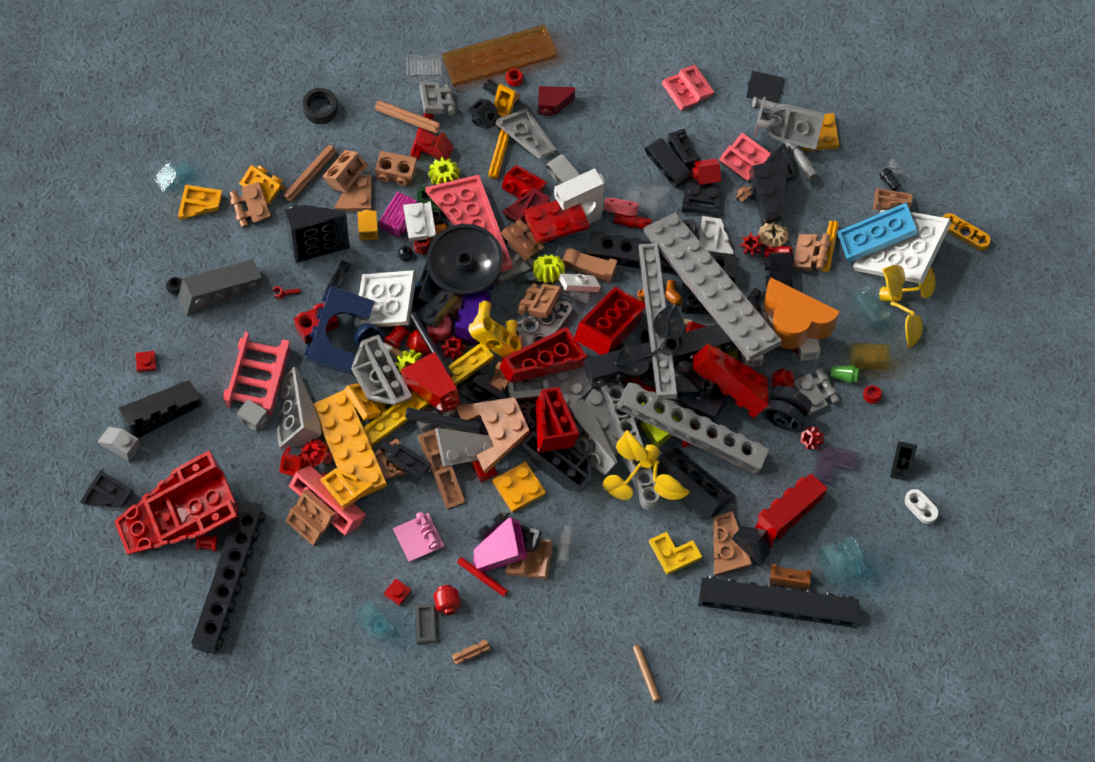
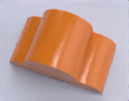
(797, 315)

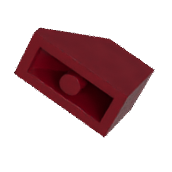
(554, 99)

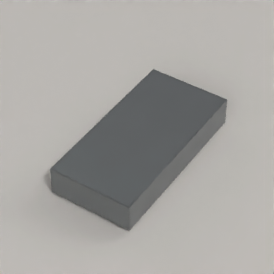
(425, 623)

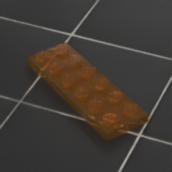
(499, 55)

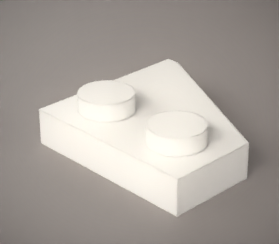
(714, 237)

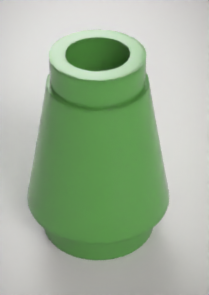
(846, 373)

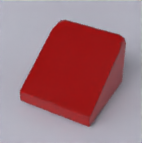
(480, 473)

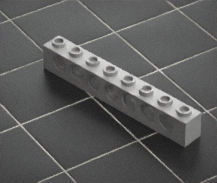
(682, 430)

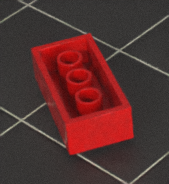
(610, 321)

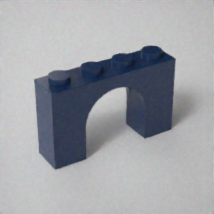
(336, 303)

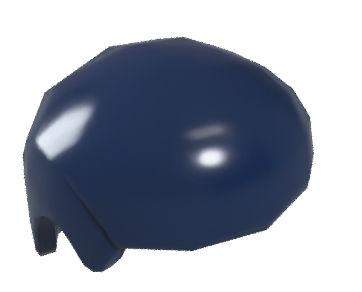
(367, 331)

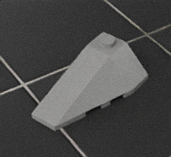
(591, 437)

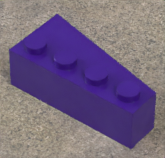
(467, 314)

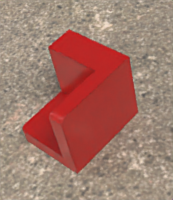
(290, 463)

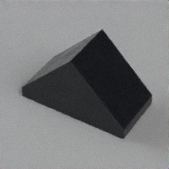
(903, 461)
(753, 542)

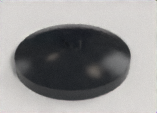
(465, 260)

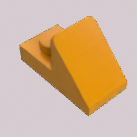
(505, 100)

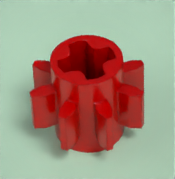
(747, 242)
(453, 353)
(783, 378)
(812, 438)

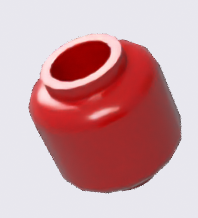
(416, 343)
(447, 600)

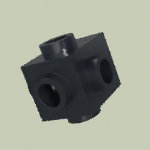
(484, 113)

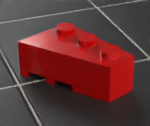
(554, 422)

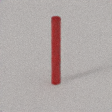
(482, 576)

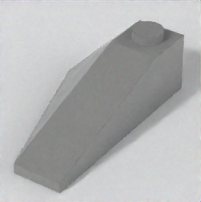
(298, 414)

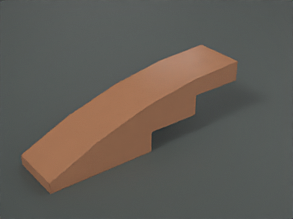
(443, 476)

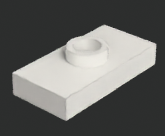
(579, 282)

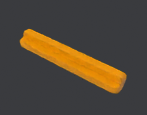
(498, 155)
(832, 231)

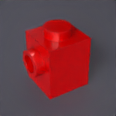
(707, 171)

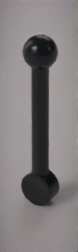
(519, 281)

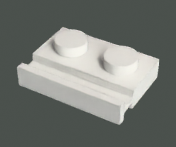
(419, 221)

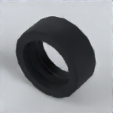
(320, 118)

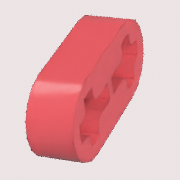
(621, 206)

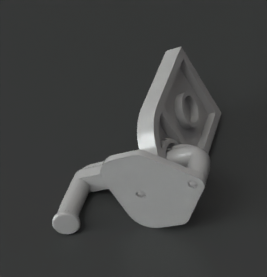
(789, 123)

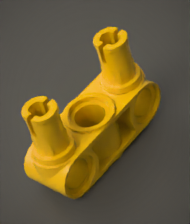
(493, 335)

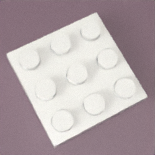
(392, 297)

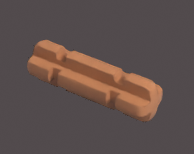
(471, 652)

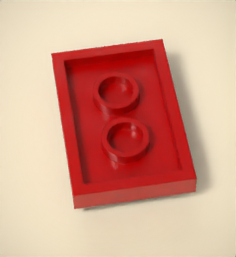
(551, 222)

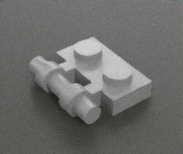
(432, 100)
(809, 387)

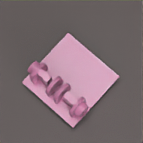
(418, 537)

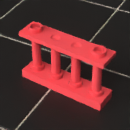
(271, 386)

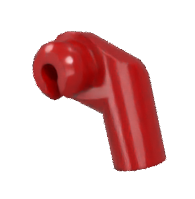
(781, 249)

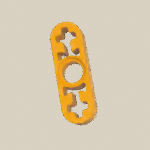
(967, 239)

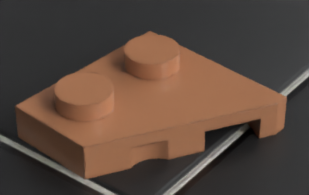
(357, 196)
(890, 199)

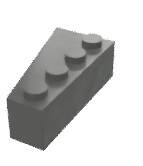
(218, 286)

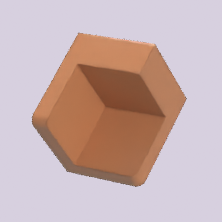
(499, 379)

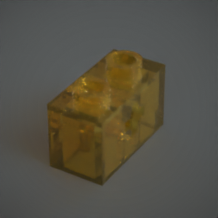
(869, 356)

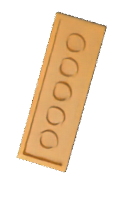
(348, 439)

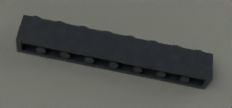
(778, 602)

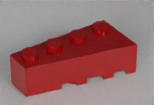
(733, 378)
(790, 507)

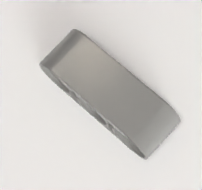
(561, 169)

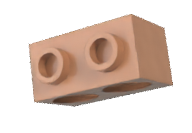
(397, 164)
(345, 170)

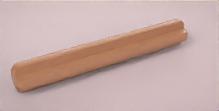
(408, 116)
(309, 173)

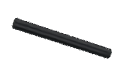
(428, 340)

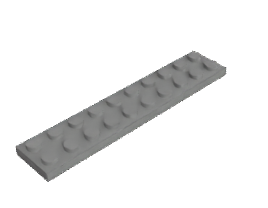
(712, 287)

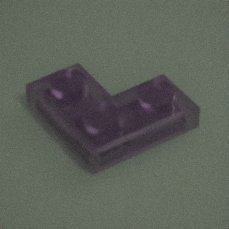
(830, 458)

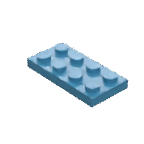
(877, 232)

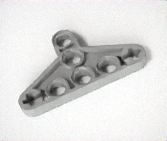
(542, 328)

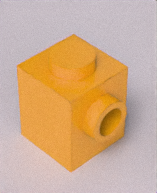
(367, 225)

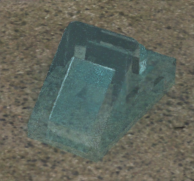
(173, 175)

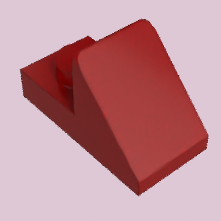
(433, 145)

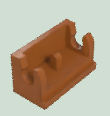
(790, 577)

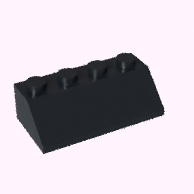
(706, 493)

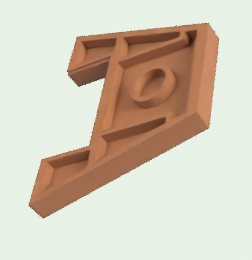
(504, 425)

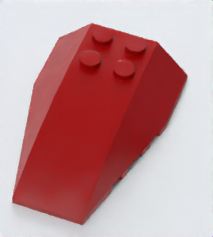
(180, 507)

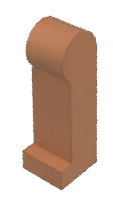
(590, 265)

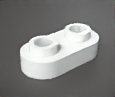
(923, 506)

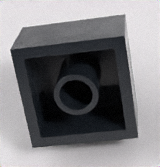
(706, 402)

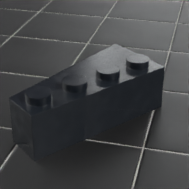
(159, 408)

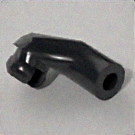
(752, 298)

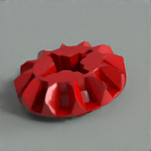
(317, 456)

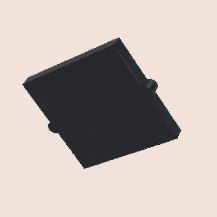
(764, 85)

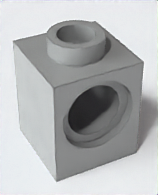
(252, 416)

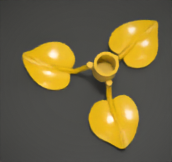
(893, 293)
(631, 449)

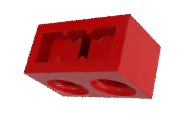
(310, 318)

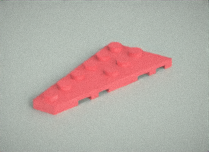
(467, 203)

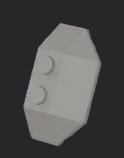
(378, 373)

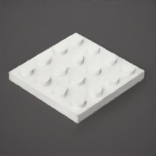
(913, 253)

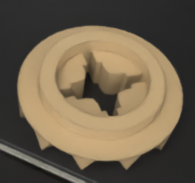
(767, 237)

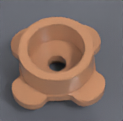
(744, 193)

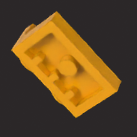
(269, 184)

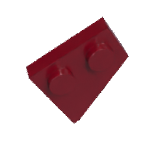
(531, 199)

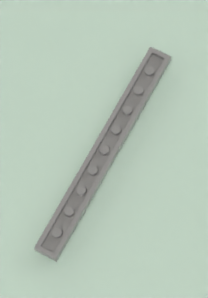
(654, 303)

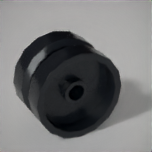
(787, 408)

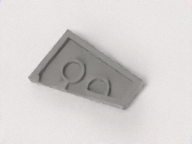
(527, 132)
(460, 446)

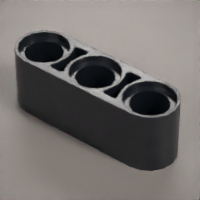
(668, 162)

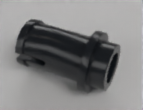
(889, 179)

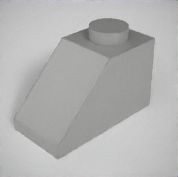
(120, 443)

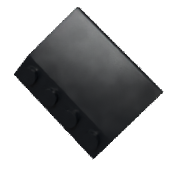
(316, 231)

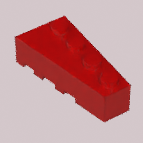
(544, 357)

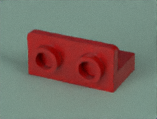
(520, 181)

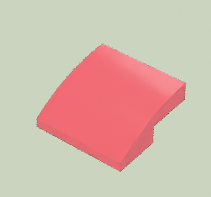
(688, 87)
(743, 155)

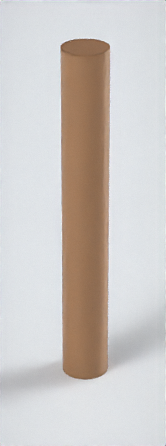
(646, 673)

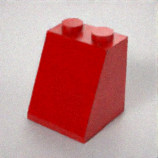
(431, 383)

